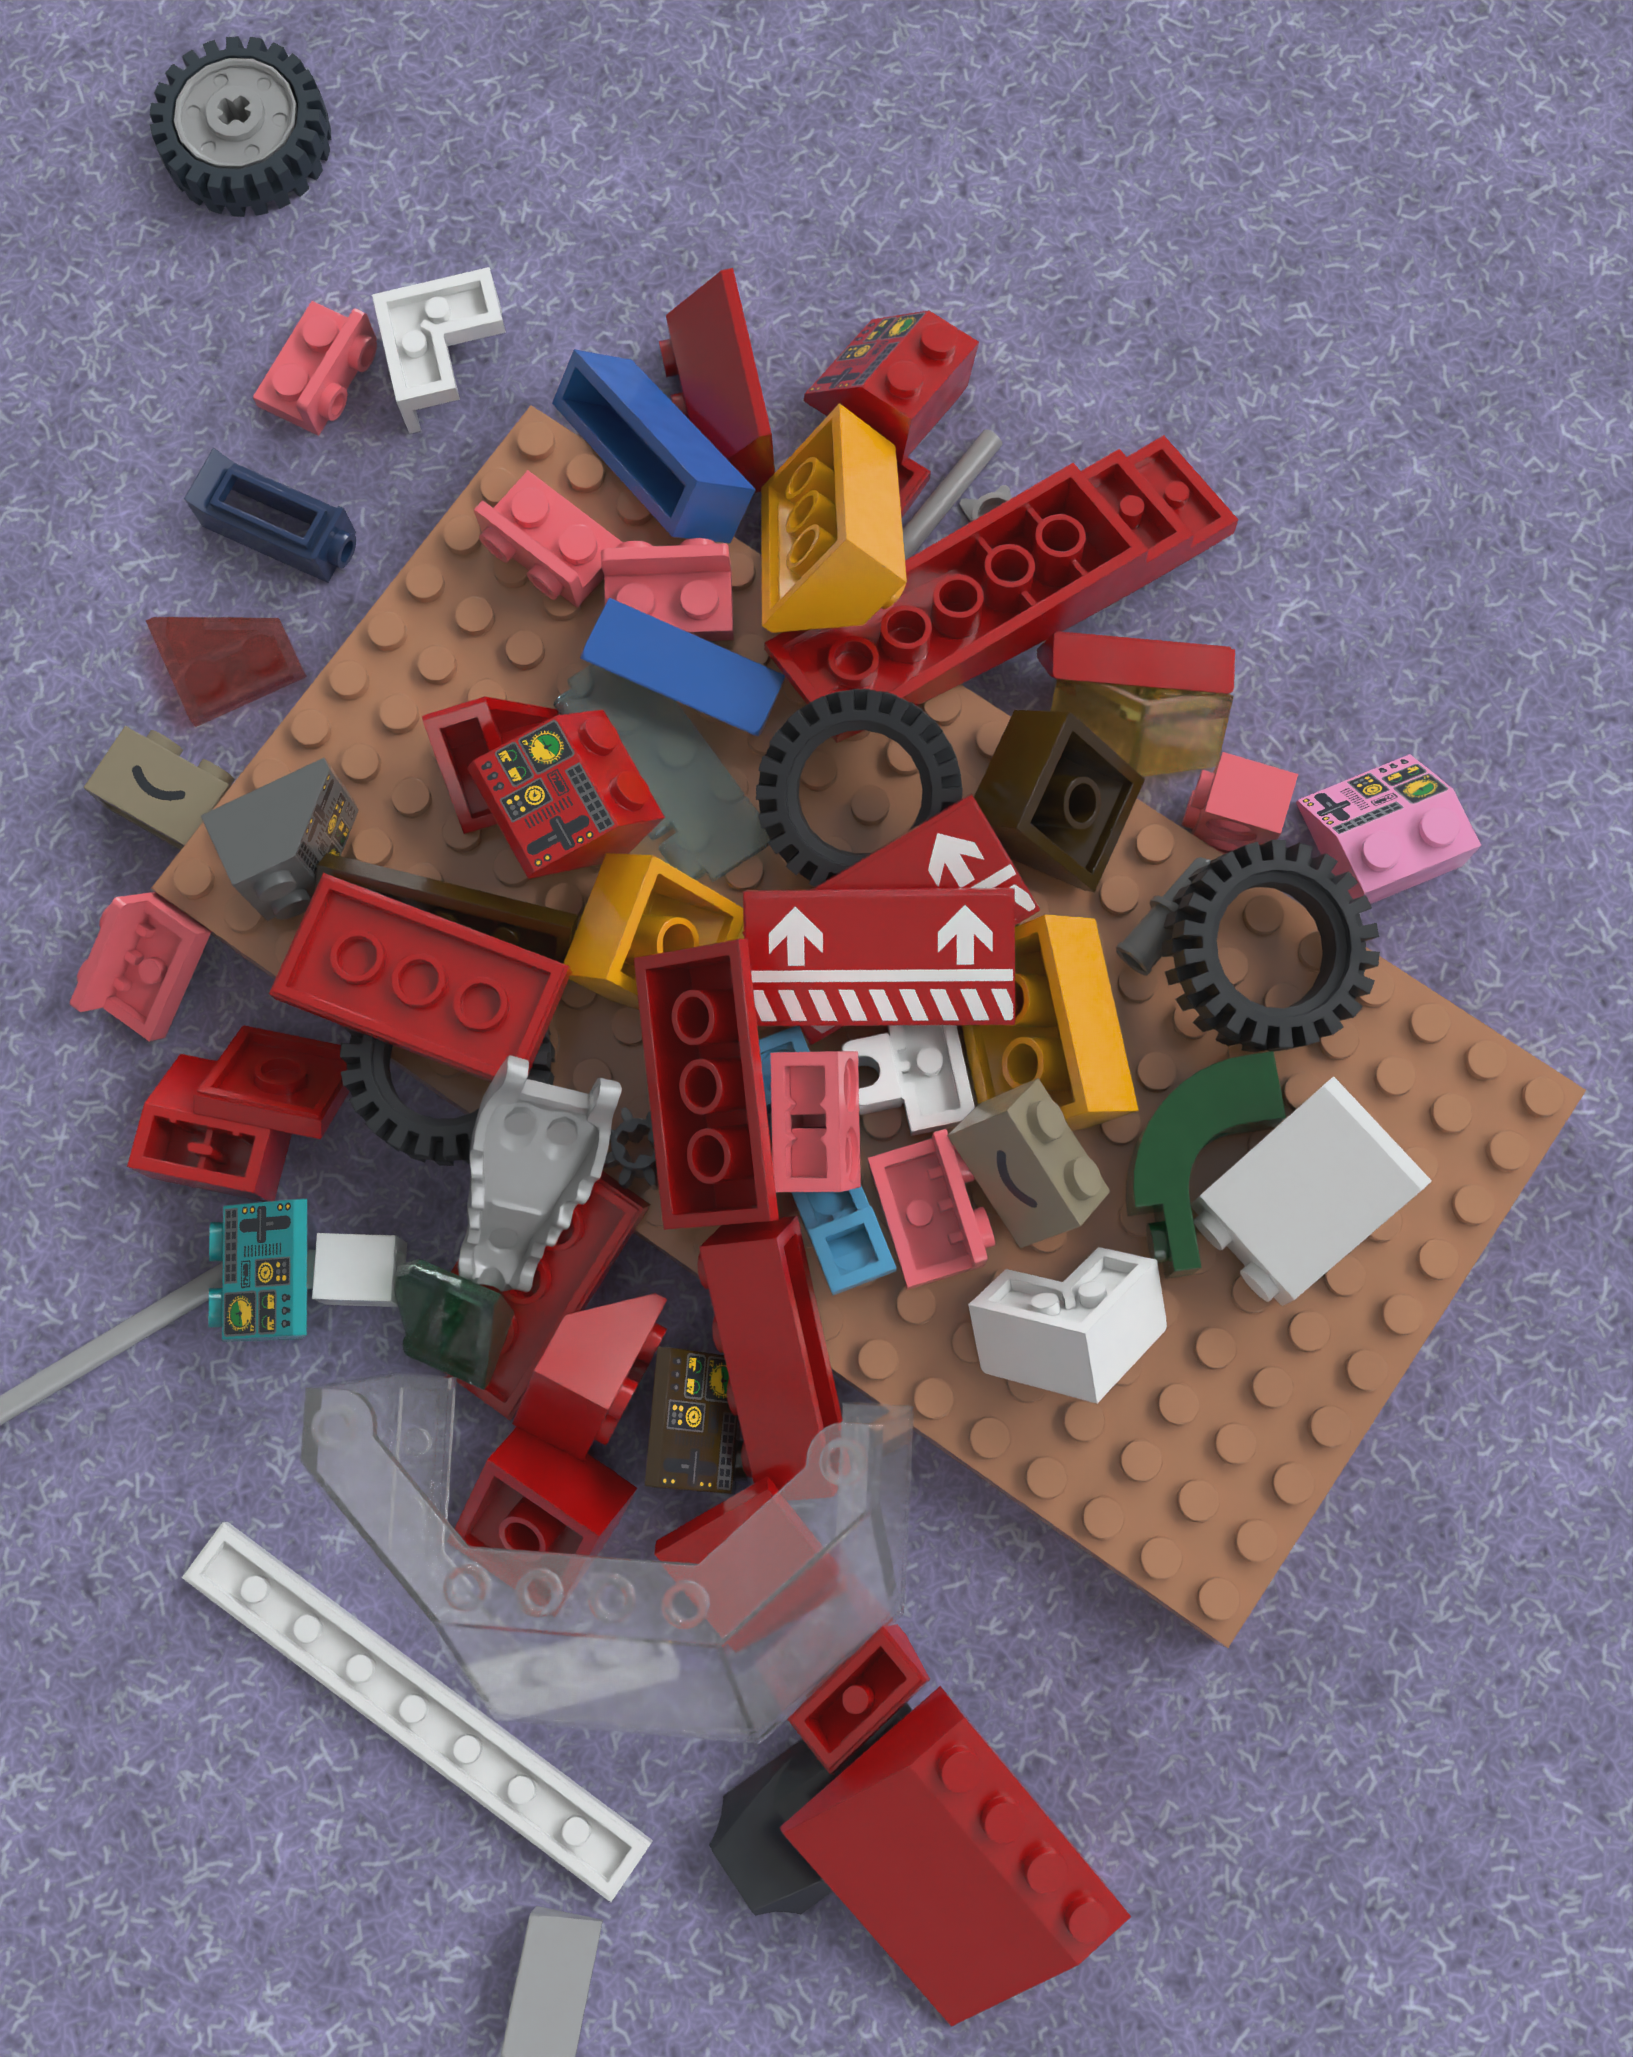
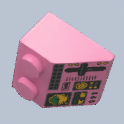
(1390, 828)

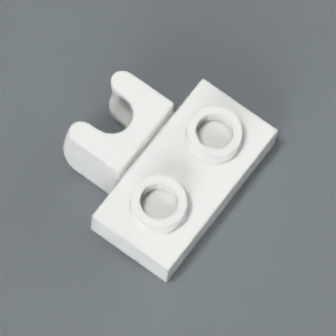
(916, 1068)

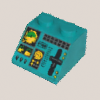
(262, 1271)

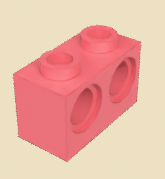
(1239, 803)
(815, 1121)

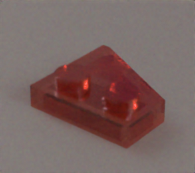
(224, 661)

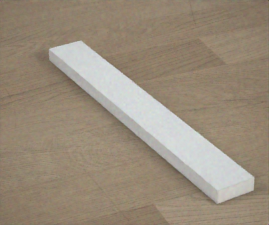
(418, 1711)

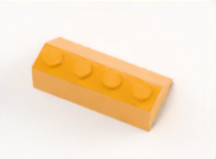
(832, 530)

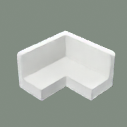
(419, 326)
(1073, 1332)

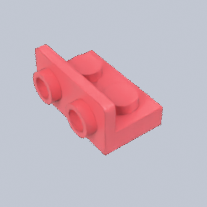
(317, 367)
(547, 538)
(677, 584)

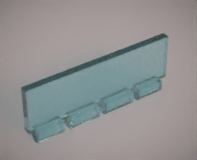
(692, 787)

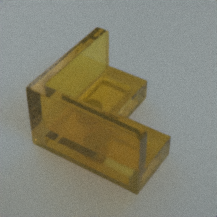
(1150, 726)

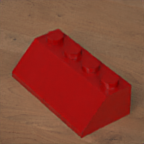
(706, 1086)

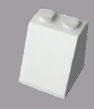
(1308, 1194)

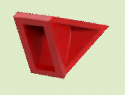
(468, 732)

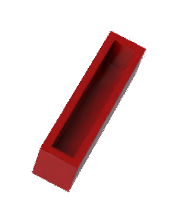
(770, 1343)

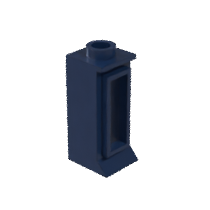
(325, 546)

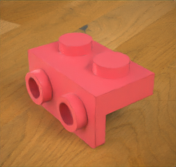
(141, 963)
(930, 1210)

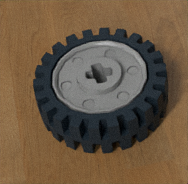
(240, 126)

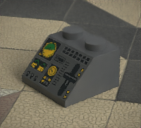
(280, 835)

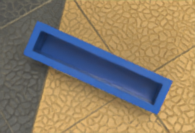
(653, 447)

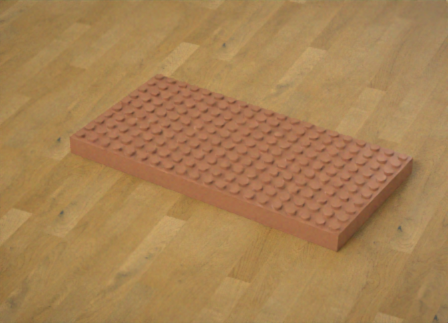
(1243, 1406)

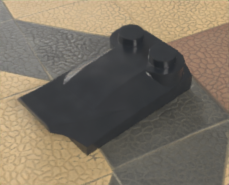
(749, 1836)

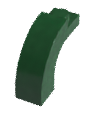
(1211, 1104)

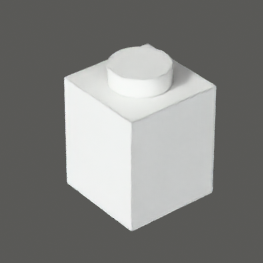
(355, 1269)

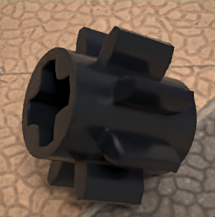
(632, 1130)

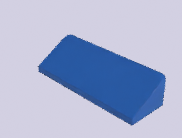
(683, 667)

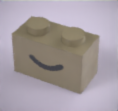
(157, 787)
(1029, 1163)

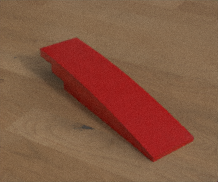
(1017, 578)

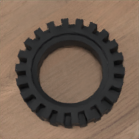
(816, 723)
(1337, 920)
(401, 1127)

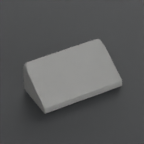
(552, 1984)

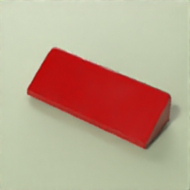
(1138, 662)

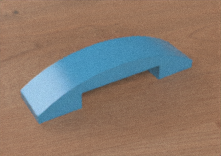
(837, 1223)

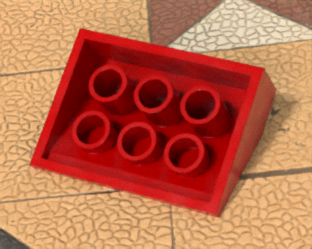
(954, 1864)

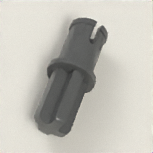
(1144, 944)

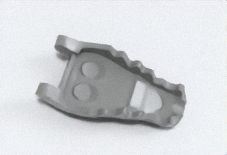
(529, 1167)

